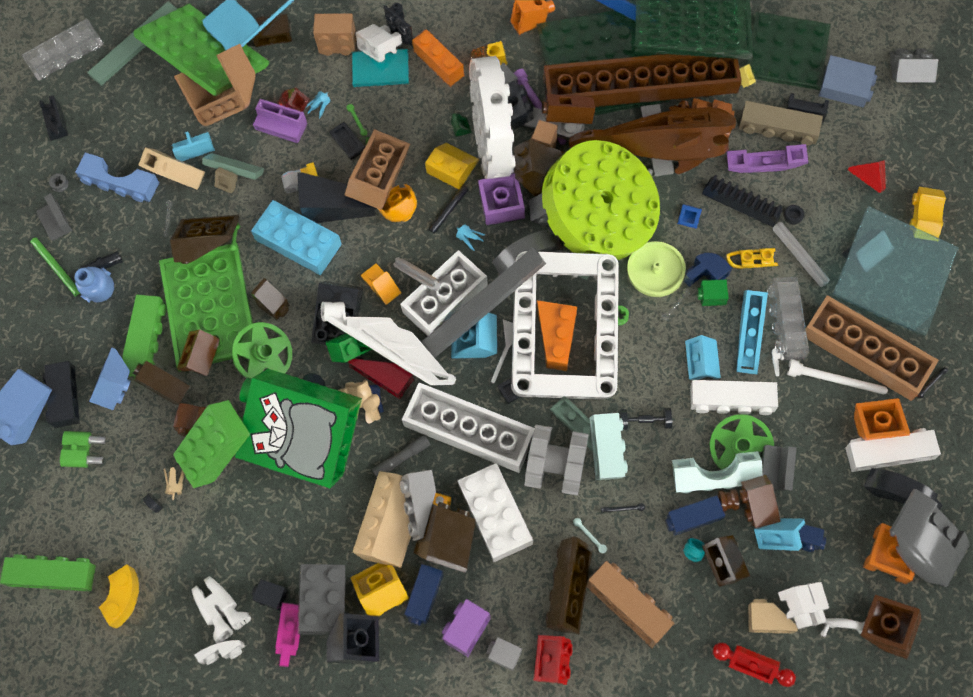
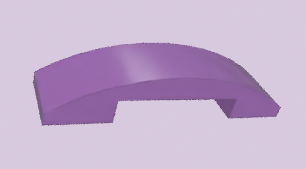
(780, 160)

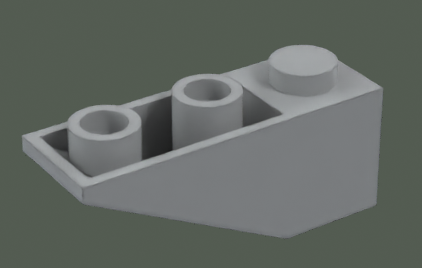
(419, 497)

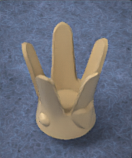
(171, 486)

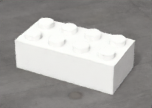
(460, 284)
(495, 512)

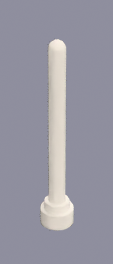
(797, 368)

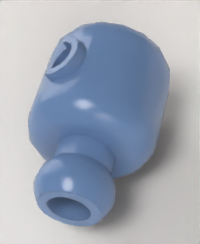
(94, 284)

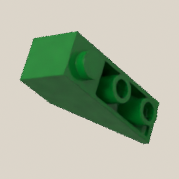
(345, 348)

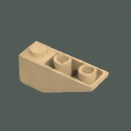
(171, 168)

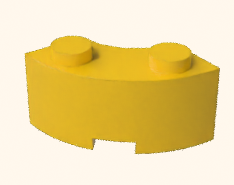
(928, 210)
(122, 596)

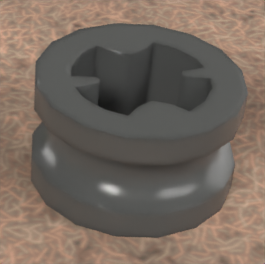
(61, 187)

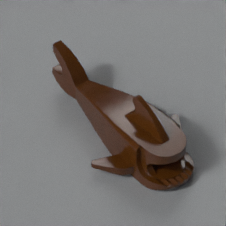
(675, 135)

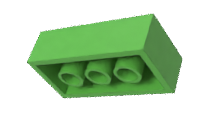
(211, 444)

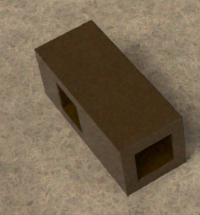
(160, 382)

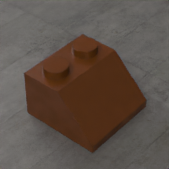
(891, 626)

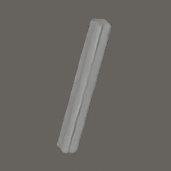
(801, 254)
(418, 274)

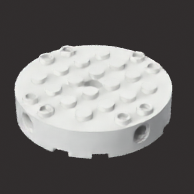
(491, 117)

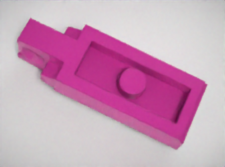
(287, 637)

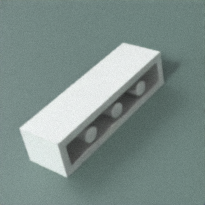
(734, 396)
(893, 451)

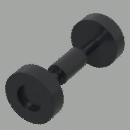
(667, 417)

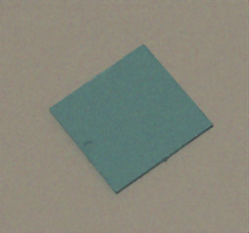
(896, 271)

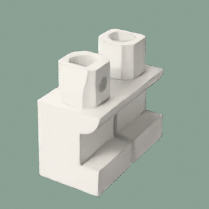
(377, 41)
(806, 604)

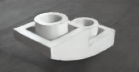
(226, 649)

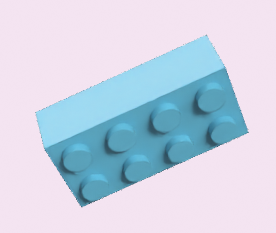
(296, 237)

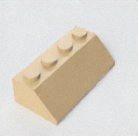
(385, 524)

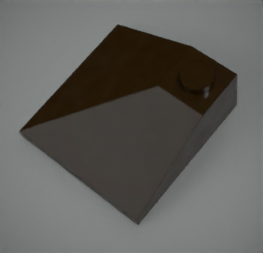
(201, 235)

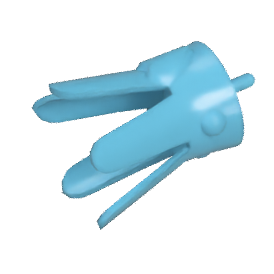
(320, 99)
(465, 232)

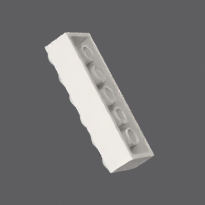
(468, 427)

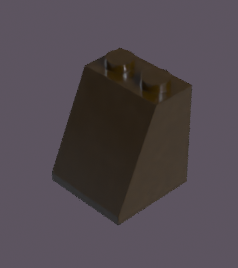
(533, 163)
(447, 537)

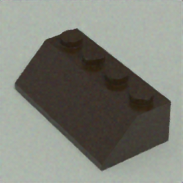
(569, 586)

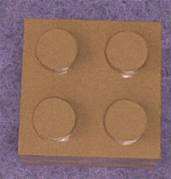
(335, 33)

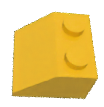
(450, 165)
(379, 589)

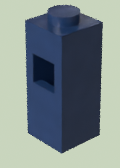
(694, 516)
(423, 595)

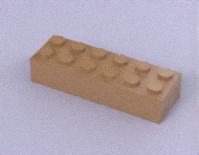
(870, 348)

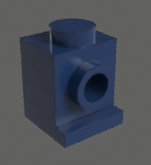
(812, 538)

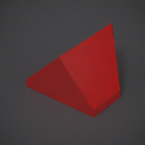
(871, 174)

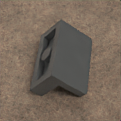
(53, 218)
(779, 466)

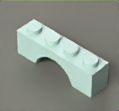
(691, 477)

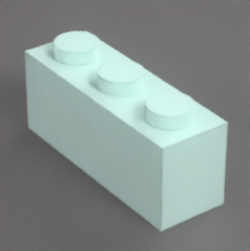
(608, 446)

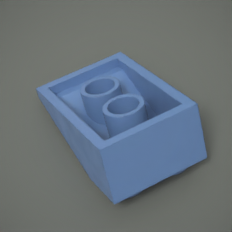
(21, 406)

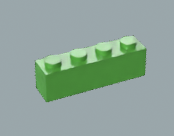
(143, 331)
(47, 573)

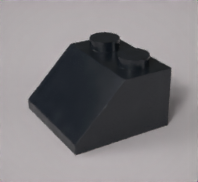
(354, 640)

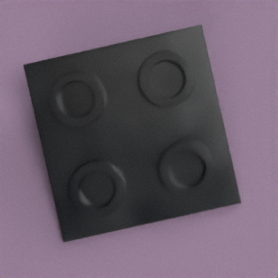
(396, 23)

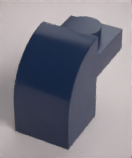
(707, 265)

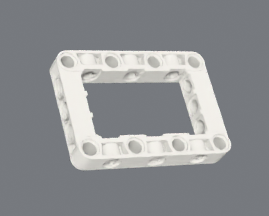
(607, 330)

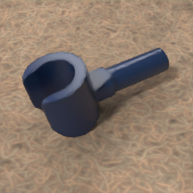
(376, 390)

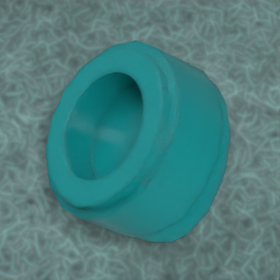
(693, 550)

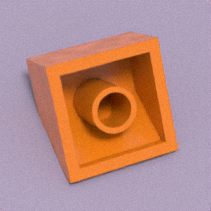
(880, 419)

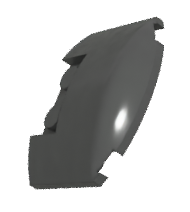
(928, 540)

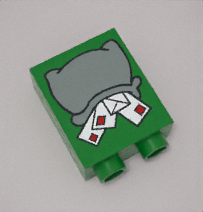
(297, 427)

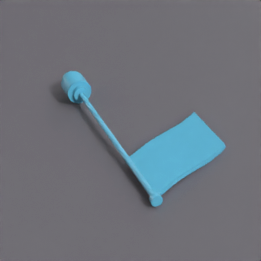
(235, 25)

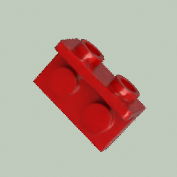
(553, 659)

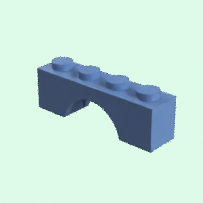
(139, 184)

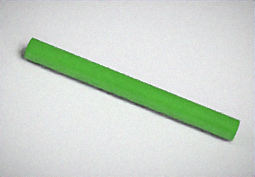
(55, 266)

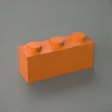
(438, 58)

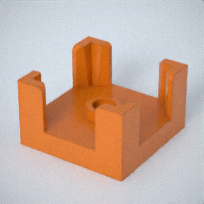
(885, 556)

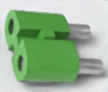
(76, 449)

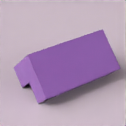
(279, 121)

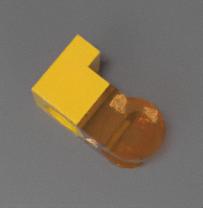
(494, 49)

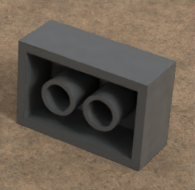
(320, 598)

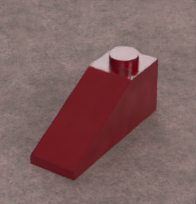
(385, 375)

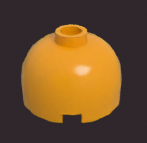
(399, 204)

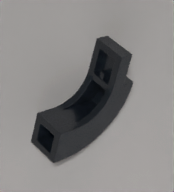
(896, 486)

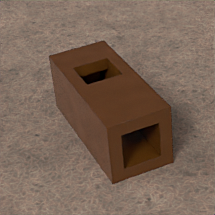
(568, 109)

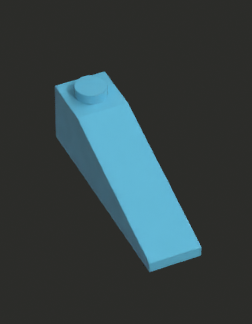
(751, 330)

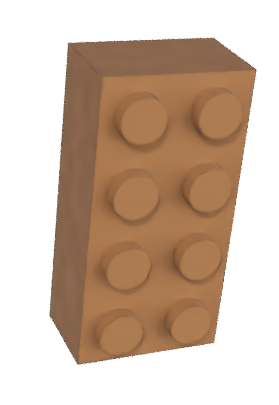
(377, 169)
(630, 604)

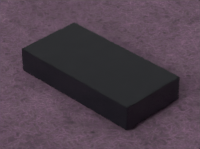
(347, 140)

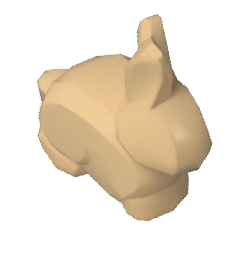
(369, 401)

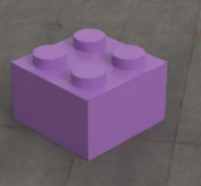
(501, 199)
(466, 627)

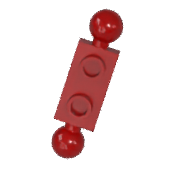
(754, 664)

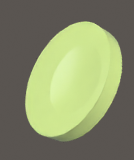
(656, 269)

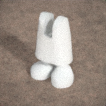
(216, 607)

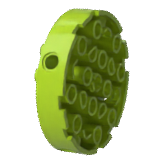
(601, 200)

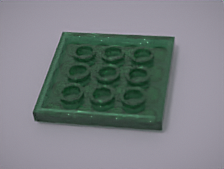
(789, 50)

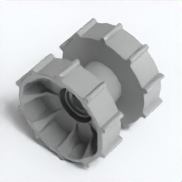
(556, 459)

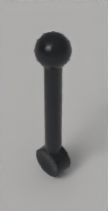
(944, 370)
(641, 507)

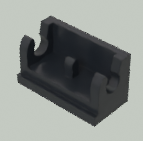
(807, 106)
(54, 119)

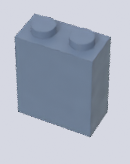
(848, 81)

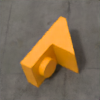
(381, 283)

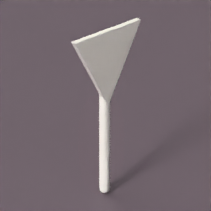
(508, 331)

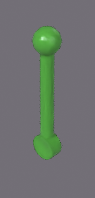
(363, 132)
(232, 247)

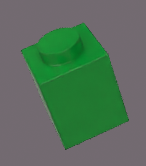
(713, 293)

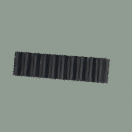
(742, 201)

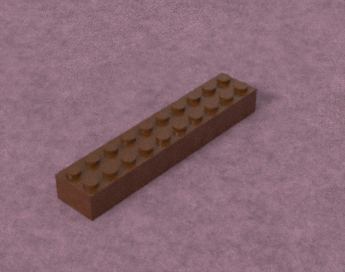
(644, 78)

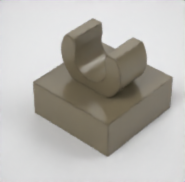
(225, 180)

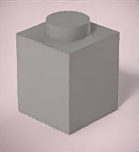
(504, 653)

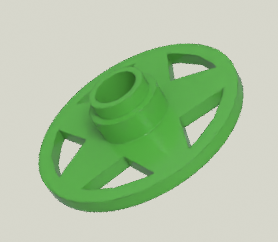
(261, 350)
(739, 441)

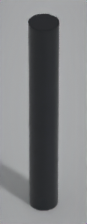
(448, 209)

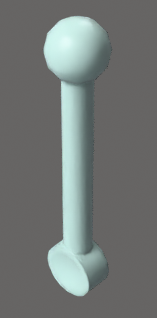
(601, 548)

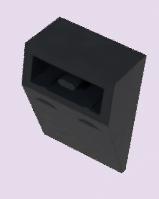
(334, 292)

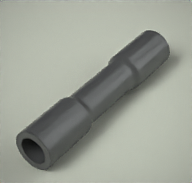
(412, 449)

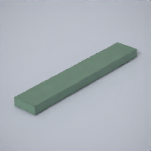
(124, 51)

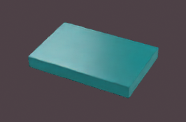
(390, 71)

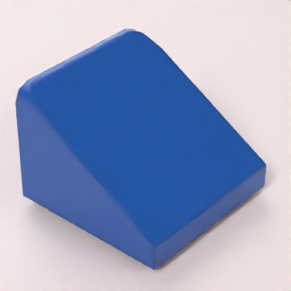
(689, 216)

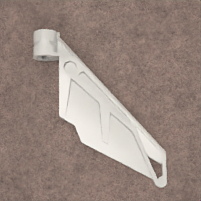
(390, 341)

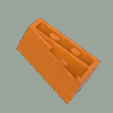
(557, 331)

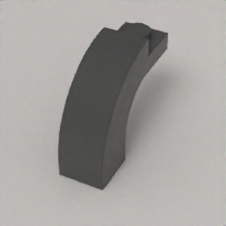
(539, 240)

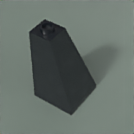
(326, 200)

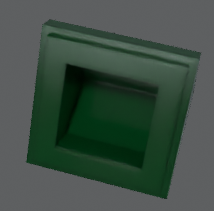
(460, 125)

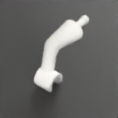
(843, 623)

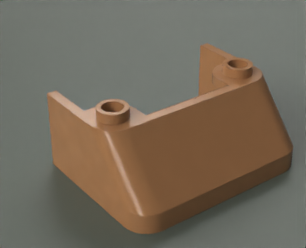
(213, 108)

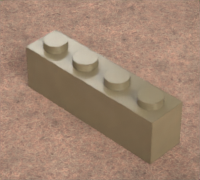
(780, 123)

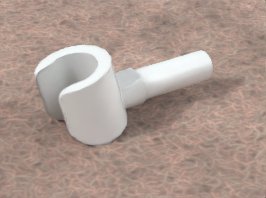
(775, 356)

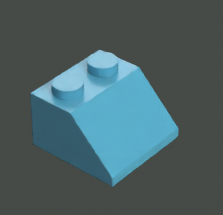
(478, 341)

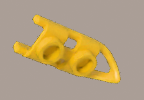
(747, 258)

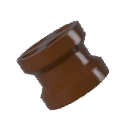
(729, 499)

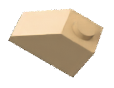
(768, 618)

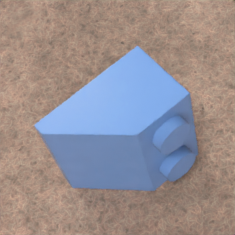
(111, 382)

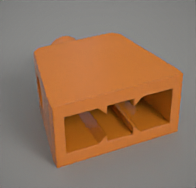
(530, 14)

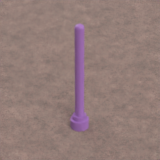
(522, 80)

